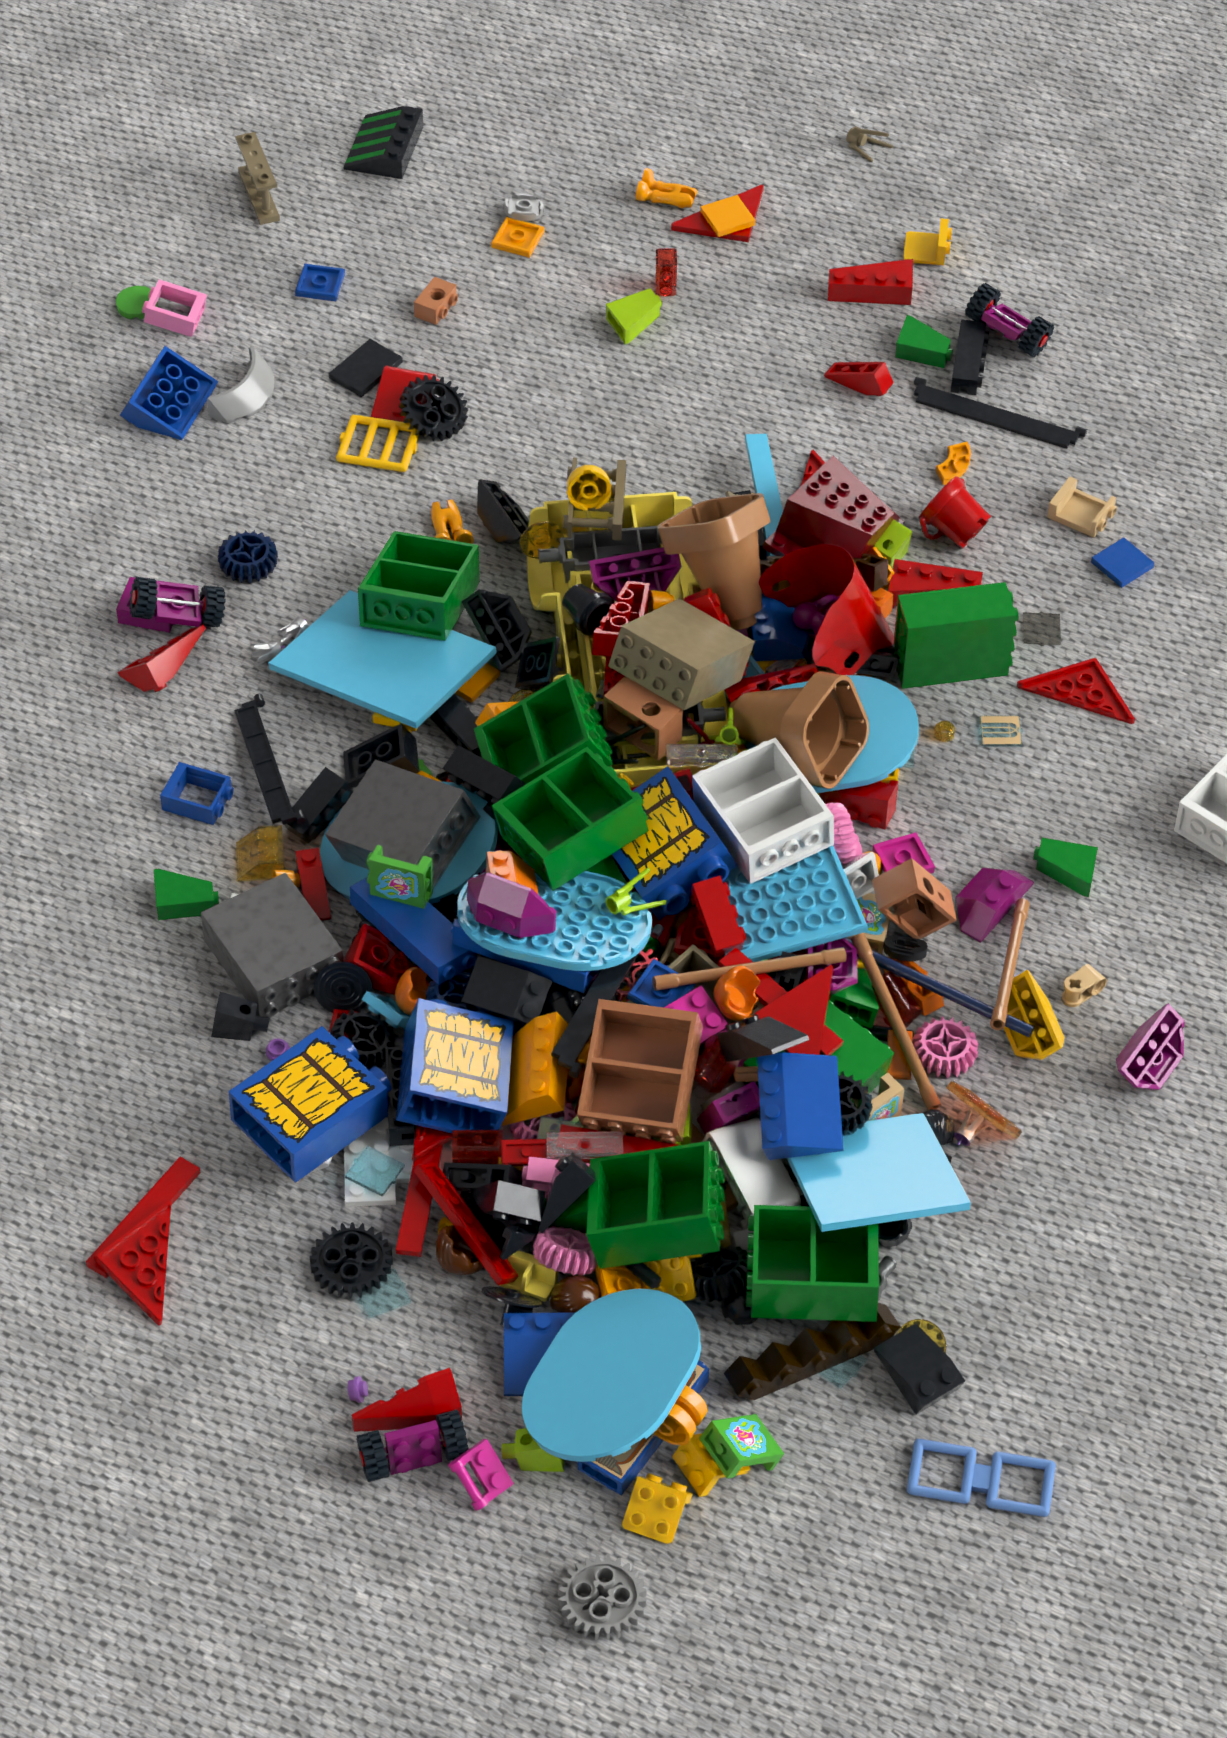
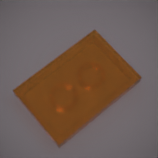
(984, 1109)

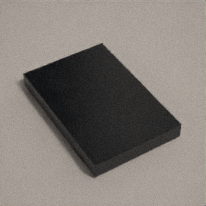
(364, 367)

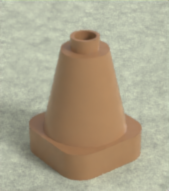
(722, 550)
(815, 724)

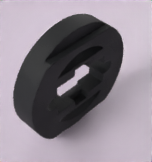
(915, 949)

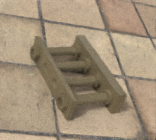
(257, 178)
(614, 507)

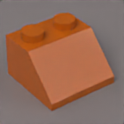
(511, 867)

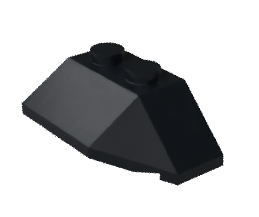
(500, 513)
(499, 625)

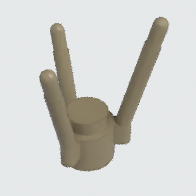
(857, 137)

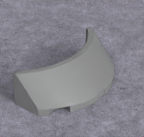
(248, 395)

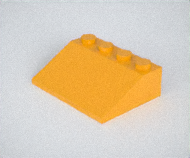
(536, 1079)

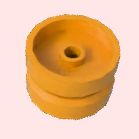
(683, 1418)

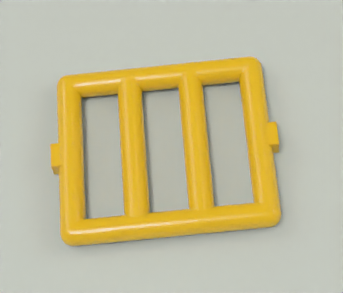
(383, 462)

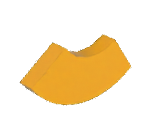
(956, 463)

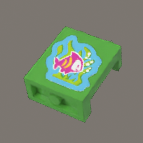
(400, 879)
(740, 1443)

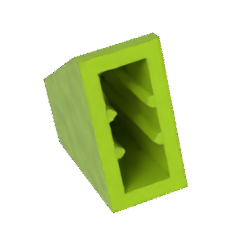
(633, 313)

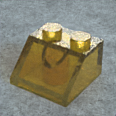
(260, 853)

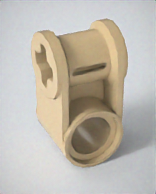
(1082, 986)

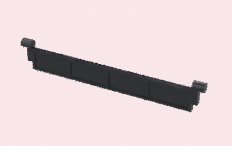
(996, 416)
(265, 763)
(581, 1025)

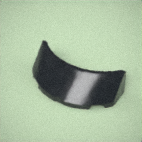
(505, 1234)

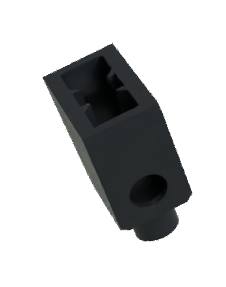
(237, 1018)

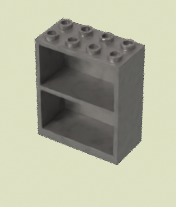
(404, 816)
(270, 944)

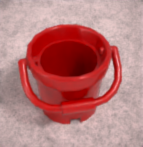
(954, 514)

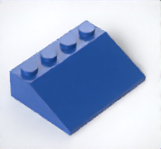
(169, 396)
(776, 633)
(799, 1105)
(525, 1343)

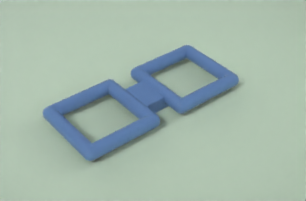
(981, 1477)

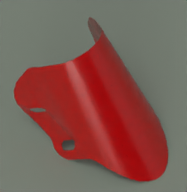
(851, 622)

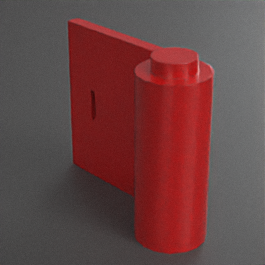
(390, 390)

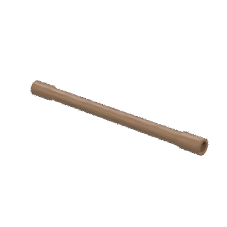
(824, 957)
(1000, 1010)
(925, 1087)

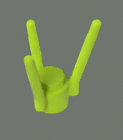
(729, 733)
(621, 899)

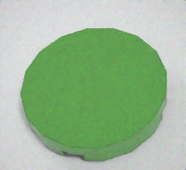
(131, 301)

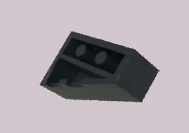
(320, 804)

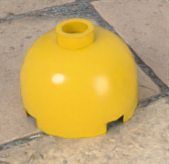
(588, 487)

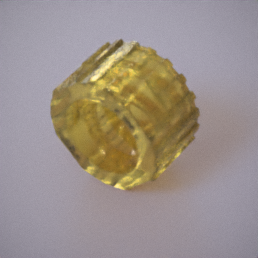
(944, 726)

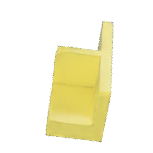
(533, 1277)

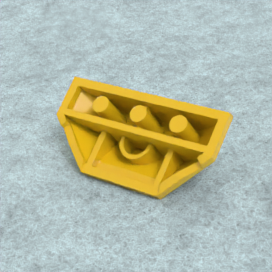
(1032, 1006)

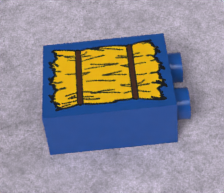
(677, 847)
(454, 1068)
(310, 1102)

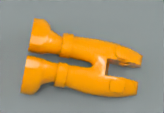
(666, 193)
(452, 517)

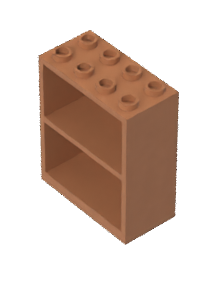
(640, 1070)

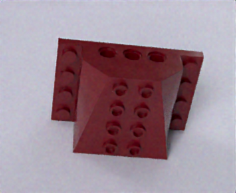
(831, 510)

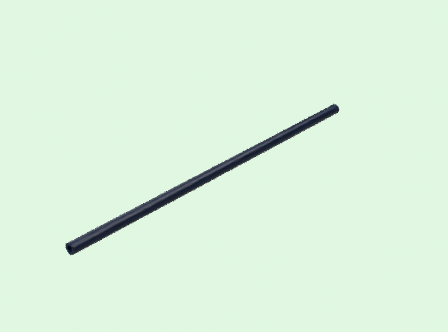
(947, 992)

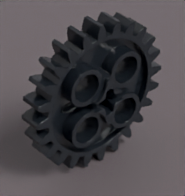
(433, 408)
(351, 1260)

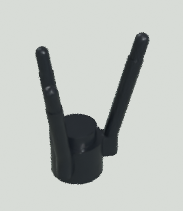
(616, 756)

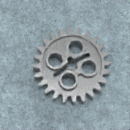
(602, 1597)

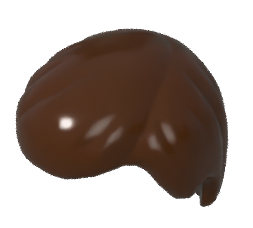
(455, 1254)
(573, 1294)

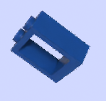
(199, 777)

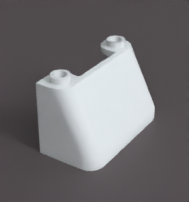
(748, 1170)

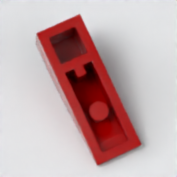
(863, 377)
(313, 881)

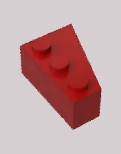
(717, 916)

